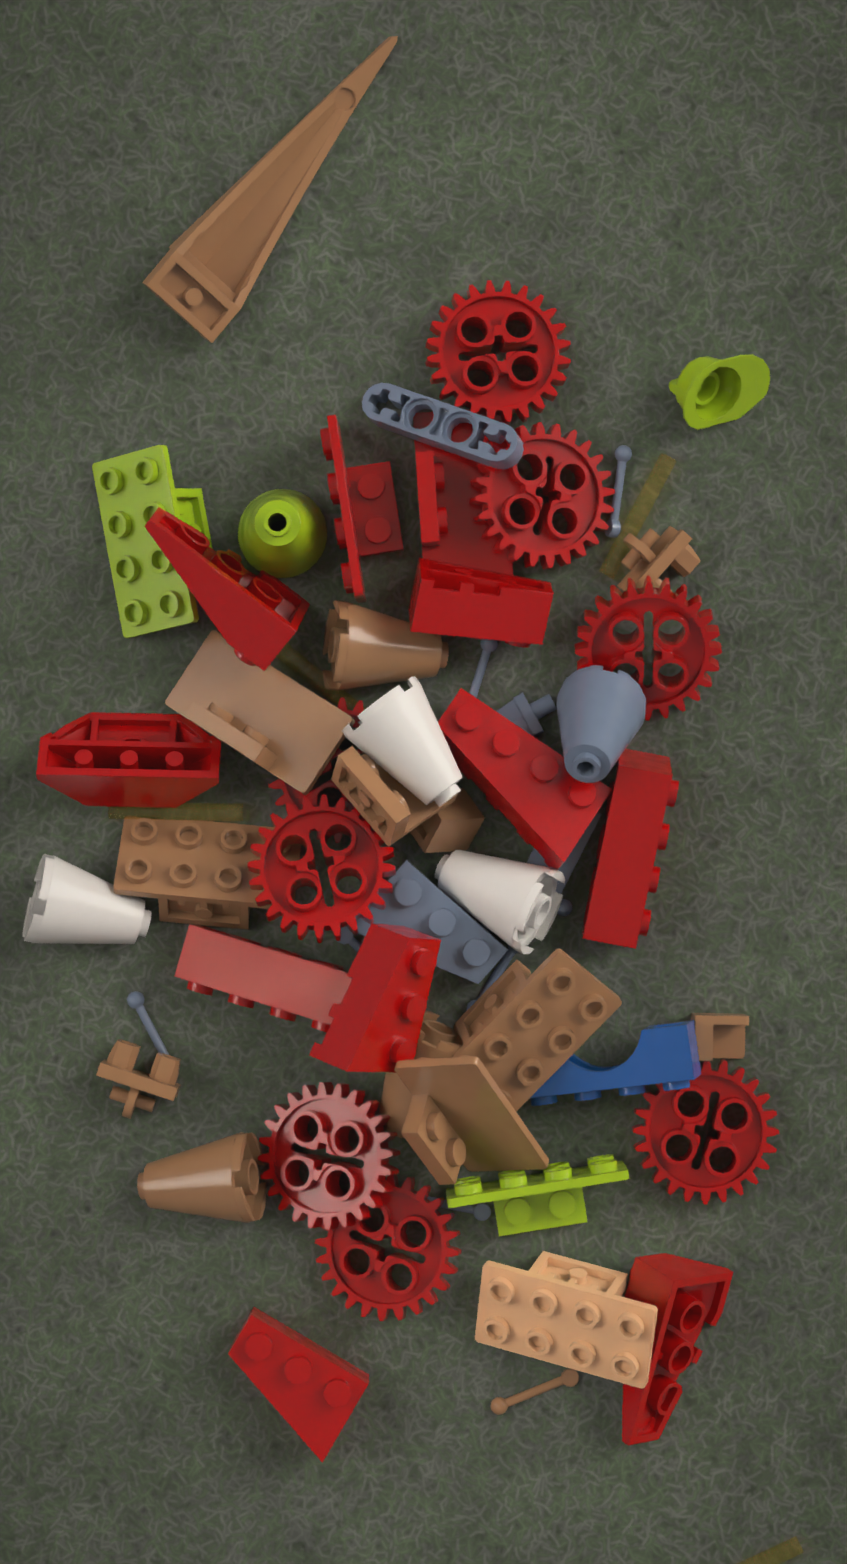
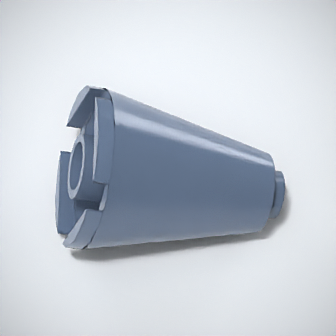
(597, 720)

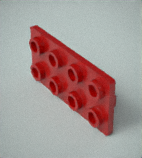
(445, 504)
(367, 508)

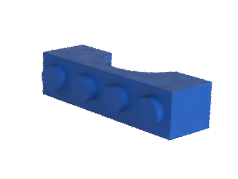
(663, 1056)

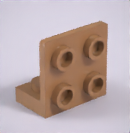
(380, 797)

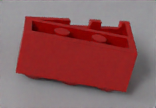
(479, 604)
(383, 1003)
(299, 1378)

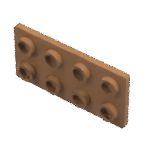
(260, 713)
(192, 869)
(534, 1022)
(463, 1120)

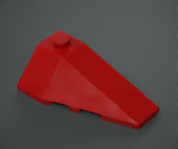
(686, 1298)

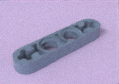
(440, 429)

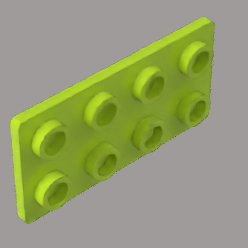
(145, 582)
(538, 1199)

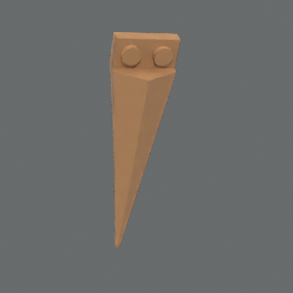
(225, 249)

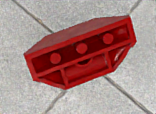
(130, 760)

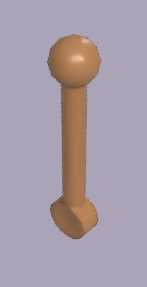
(568, 1377)

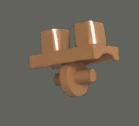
(655, 553)
(120, 1069)

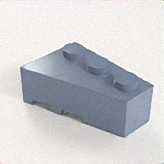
(420, 905)

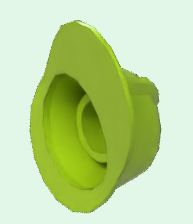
(720, 389)

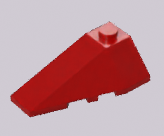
(248, 610)

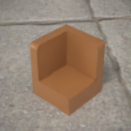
(451, 827)
(720, 1035)

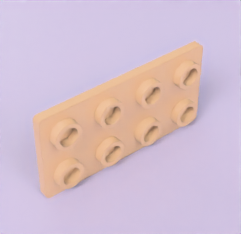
(567, 1317)

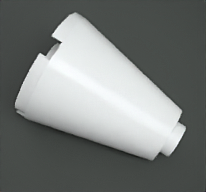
(408, 743)
(503, 894)
(80, 908)

